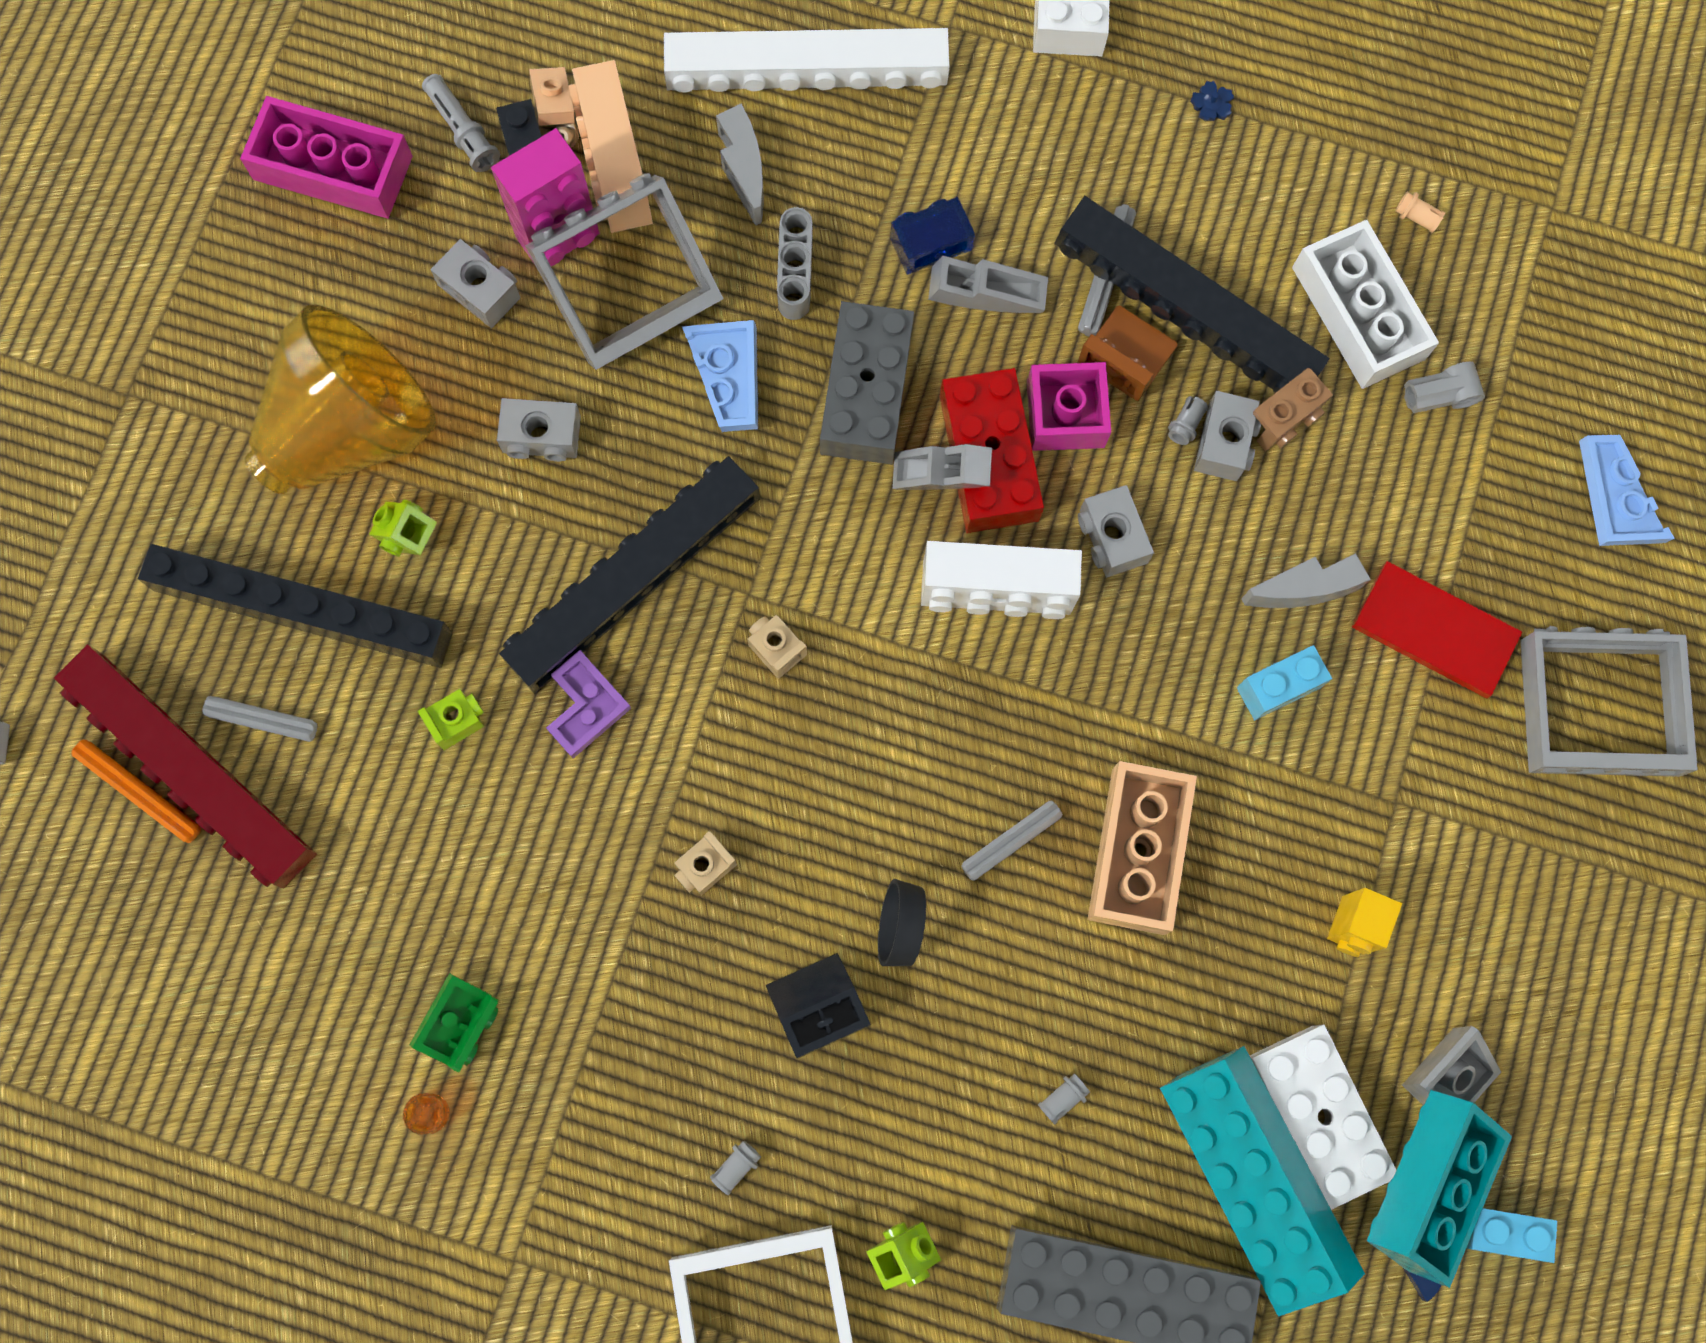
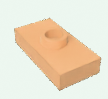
(551, 96)

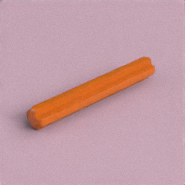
(136, 791)

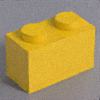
(1364, 922)

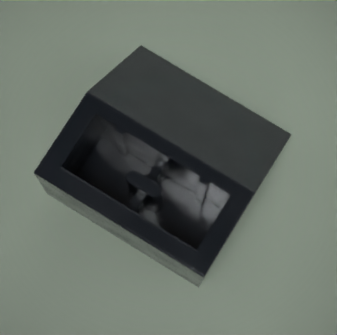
(817, 1005)

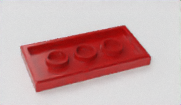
(1437, 629)

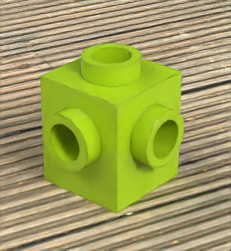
(402, 528)
(904, 1255)

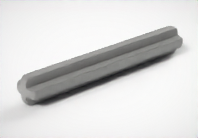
(1100, 288)

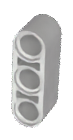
(799, 248)

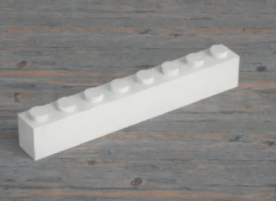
(806, 59)

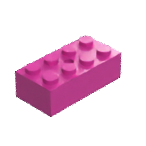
(327, 157)
(542, 188)

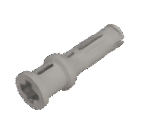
(467, 133)

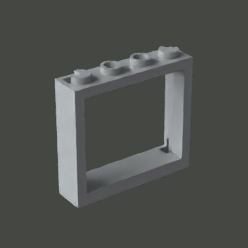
(657, 321)
(1676, 698)

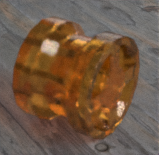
(418, 1117)

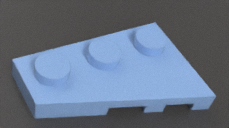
(729, 370)
(1617, 499)

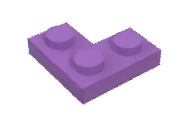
(595, 705)

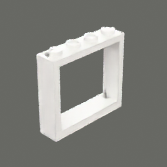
(754, 1251)

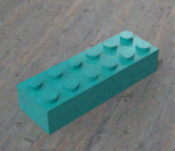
(1262, 1182)

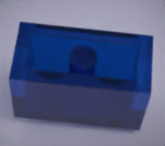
(931, 233)

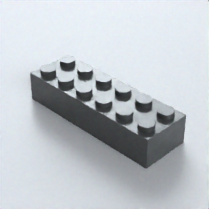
(1123, 1292)

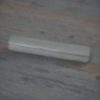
(260, 718)
(1011, 840)

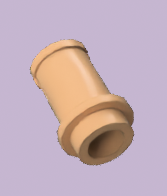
(1419, 211)

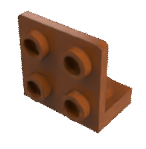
(1131, 352)

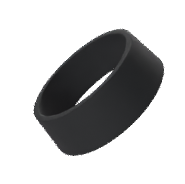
(901, 924)

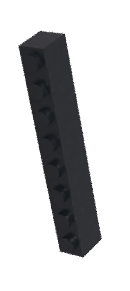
(1185, 297)
(631, 573)
(296, 605)

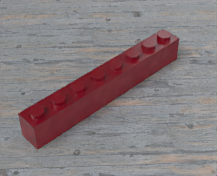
(185, 767)

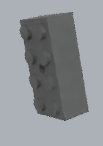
(859, 414)

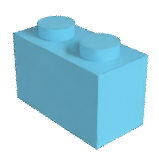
(1284, 682)
(1515, 1235)

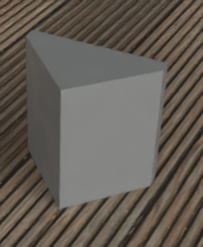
(1456, 1067)

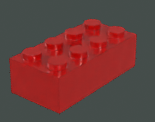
(990, 413)

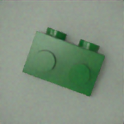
(455, 1023)

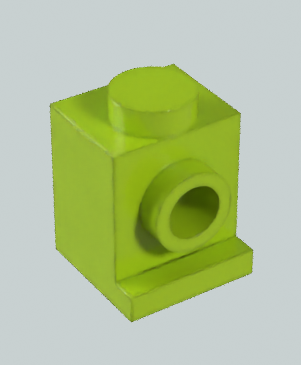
(447, 732)

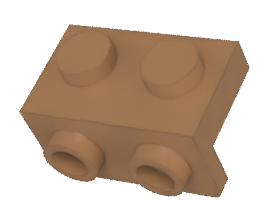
(1290, 407)

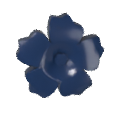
(1212, 102)

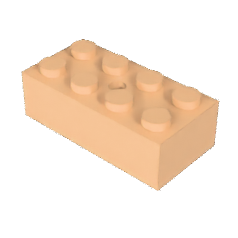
(608, 140)
(1150, 810)

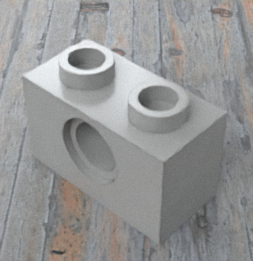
(487, 300)
(521, 417)
(1215, 453)
(1115, 510)

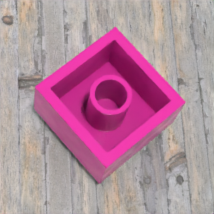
(1068, 406)

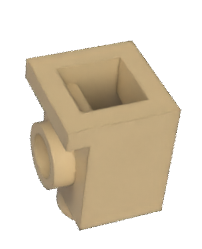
(776, 658)
(719, 864)

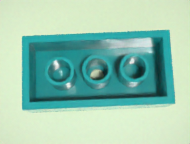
(1439, 1188)

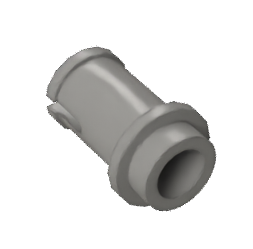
(1183, 428)
(1064, 1098)
(735, 1167)

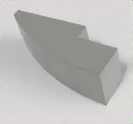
(742, 159)
(987, 286)
(942, 468)
(1309, 584)

